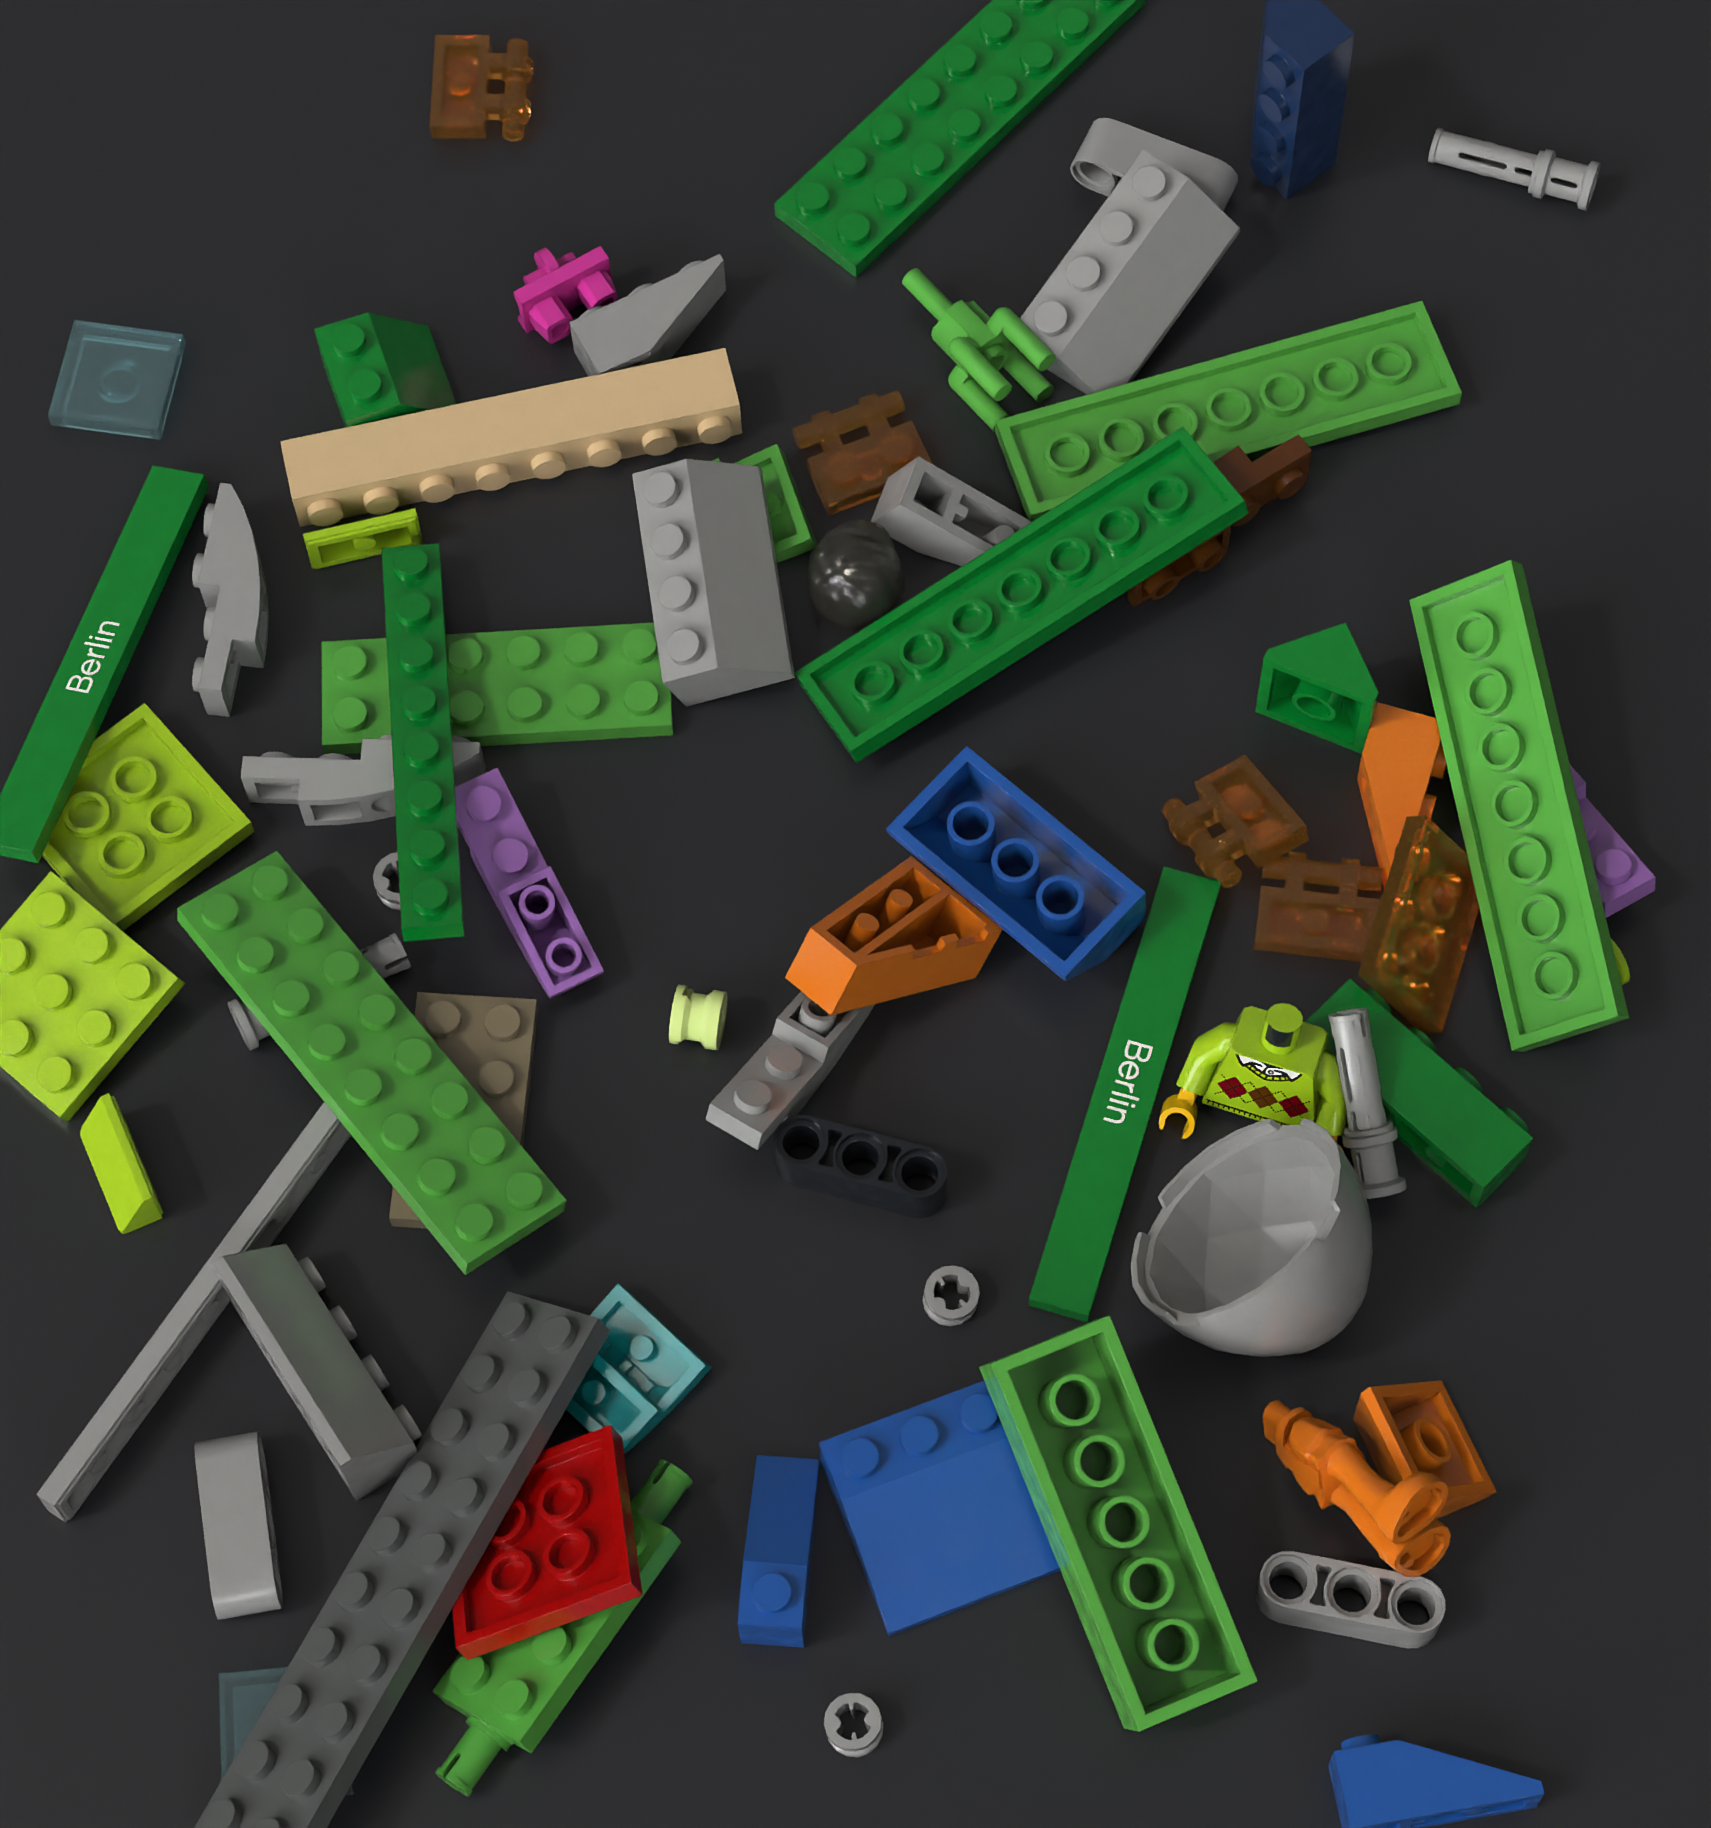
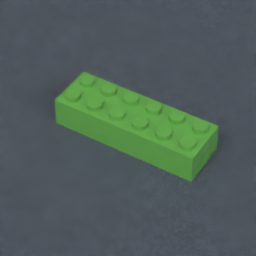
(1118, 1524)

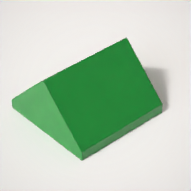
(1320, 687)

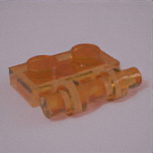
(461, 87)
(859, 469)
(1250, 811)
(1317, 921)

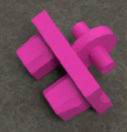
(560, 287)

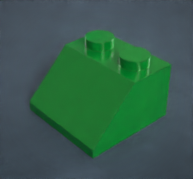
(382, 368)

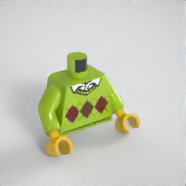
(1263, 1070)

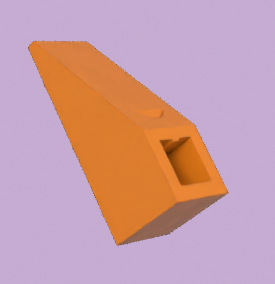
(1395, 775)

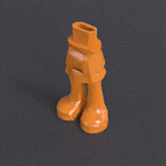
(1390, 1516)

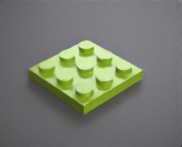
(140, 820)
(72, 995)

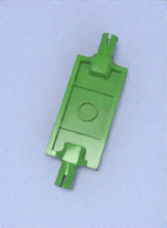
(526, 1685)

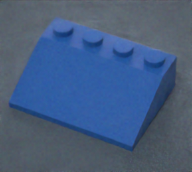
(936, 1508)

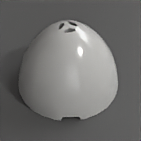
(1259, 1243)

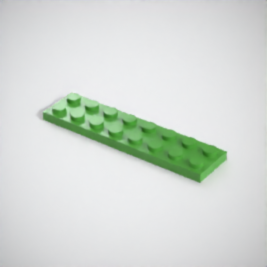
(1257, 398)
(1518, 808)
(371, 1062)

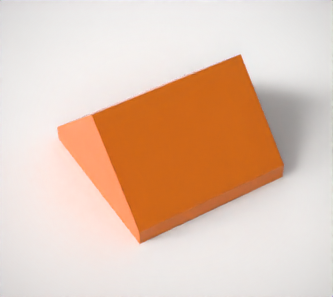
(1420, 1430)

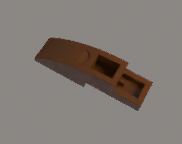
(1258, 482)

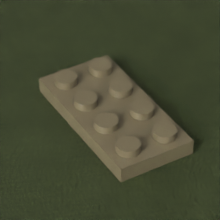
(492, 1048)

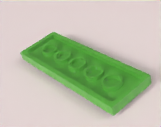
(511, 687)

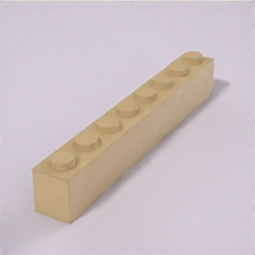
(512, 438)

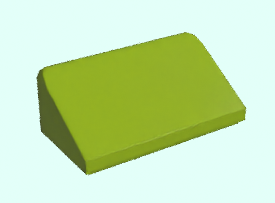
(362, 538)
(119, 1167)

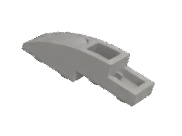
(235, 602)
(340, 788)
(784, 1070)

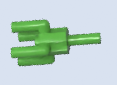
(982, 348)

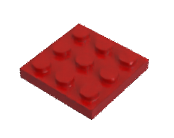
(557, 1551)

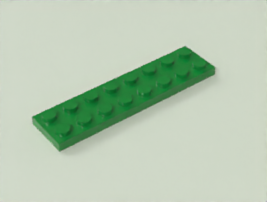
(943, 123)
(1020, 593)

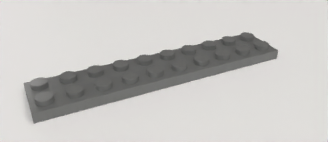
(408, 1570)

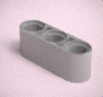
(1114, 146)
(238, 1525)
(1380, 1588)

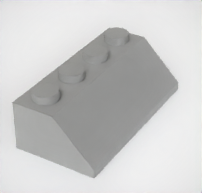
(1129, 276)
(712, 578)
(319, 1366)

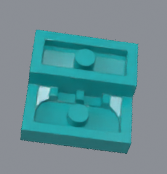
(637, 1371)

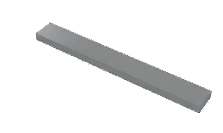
(190, 1319)

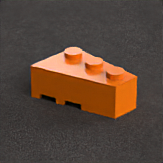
(893, 942)

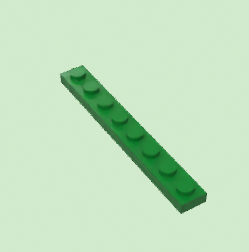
(422, 744)

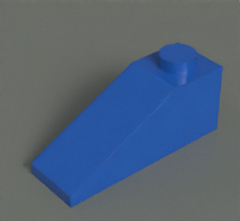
(778, 1552)
(1420, 1787)

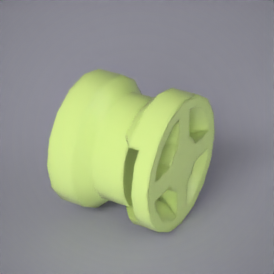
(698, 1017)

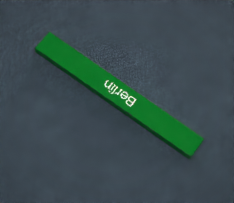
(96, 660)
(1124, 1095)

